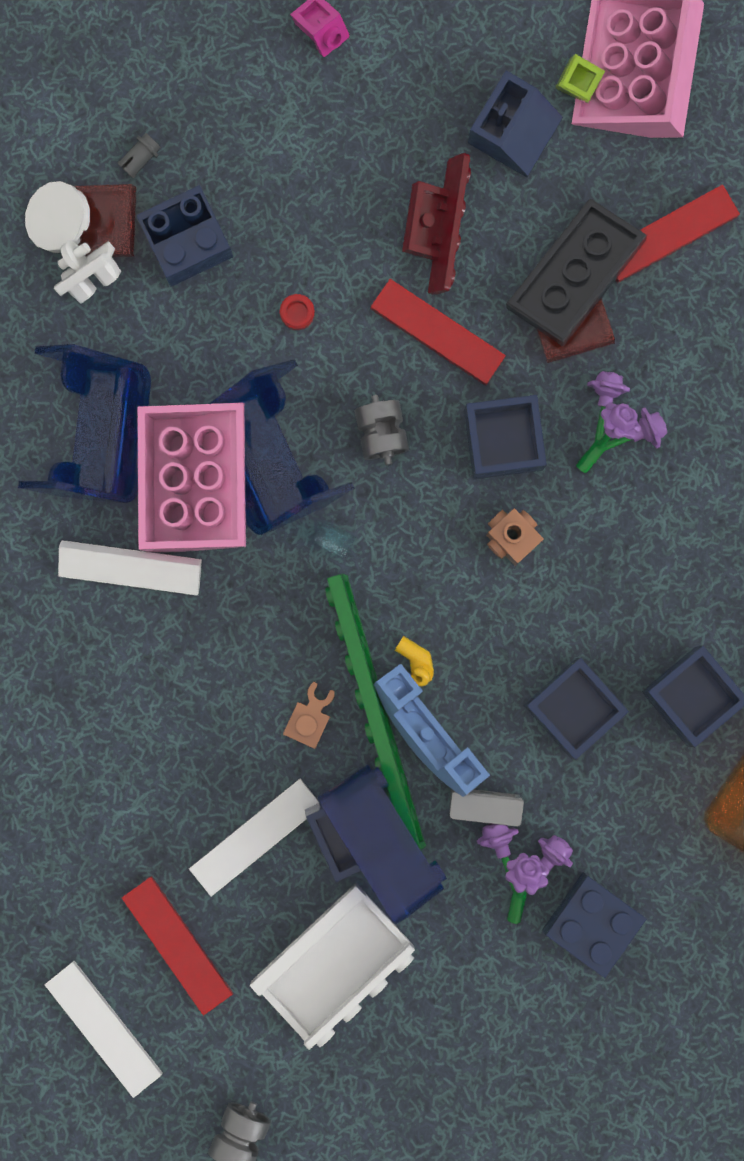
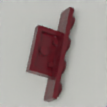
(435, 222)

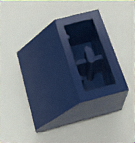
(515, 124)
(185, 235)

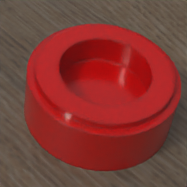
(297, 312)

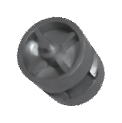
(381, 428)
(242, 1130)

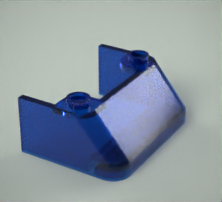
(106, 427)
(273, 481)
(381, 842)

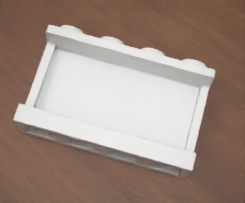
(334, 966)

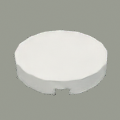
(56, 216)

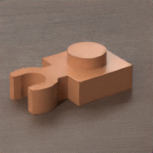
(307, 721)

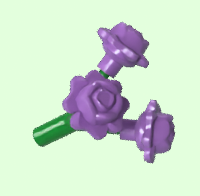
(619, 421)
(524, 873)

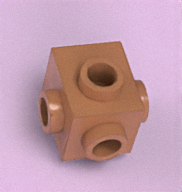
(526, 539)

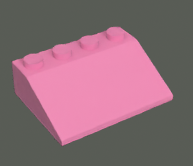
(647, 65)
(191, 477)

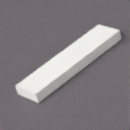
(129, 567)
(254, 838)
(103, 1029)

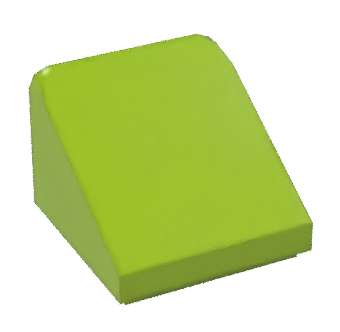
(580, 78)

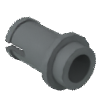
(139, 155)

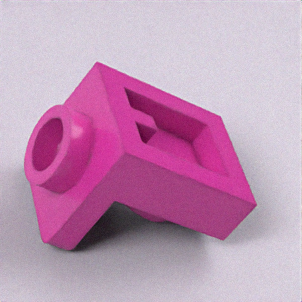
(321, 24)

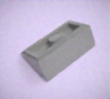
(487, 807)

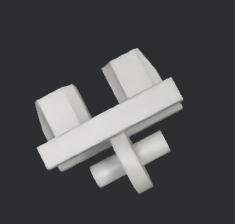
(76, 279)

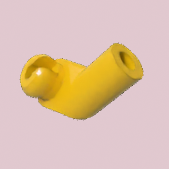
(420, 661)

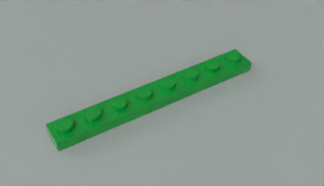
(379, 727)

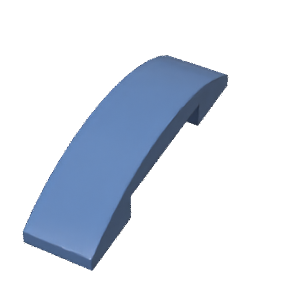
(425, 735)

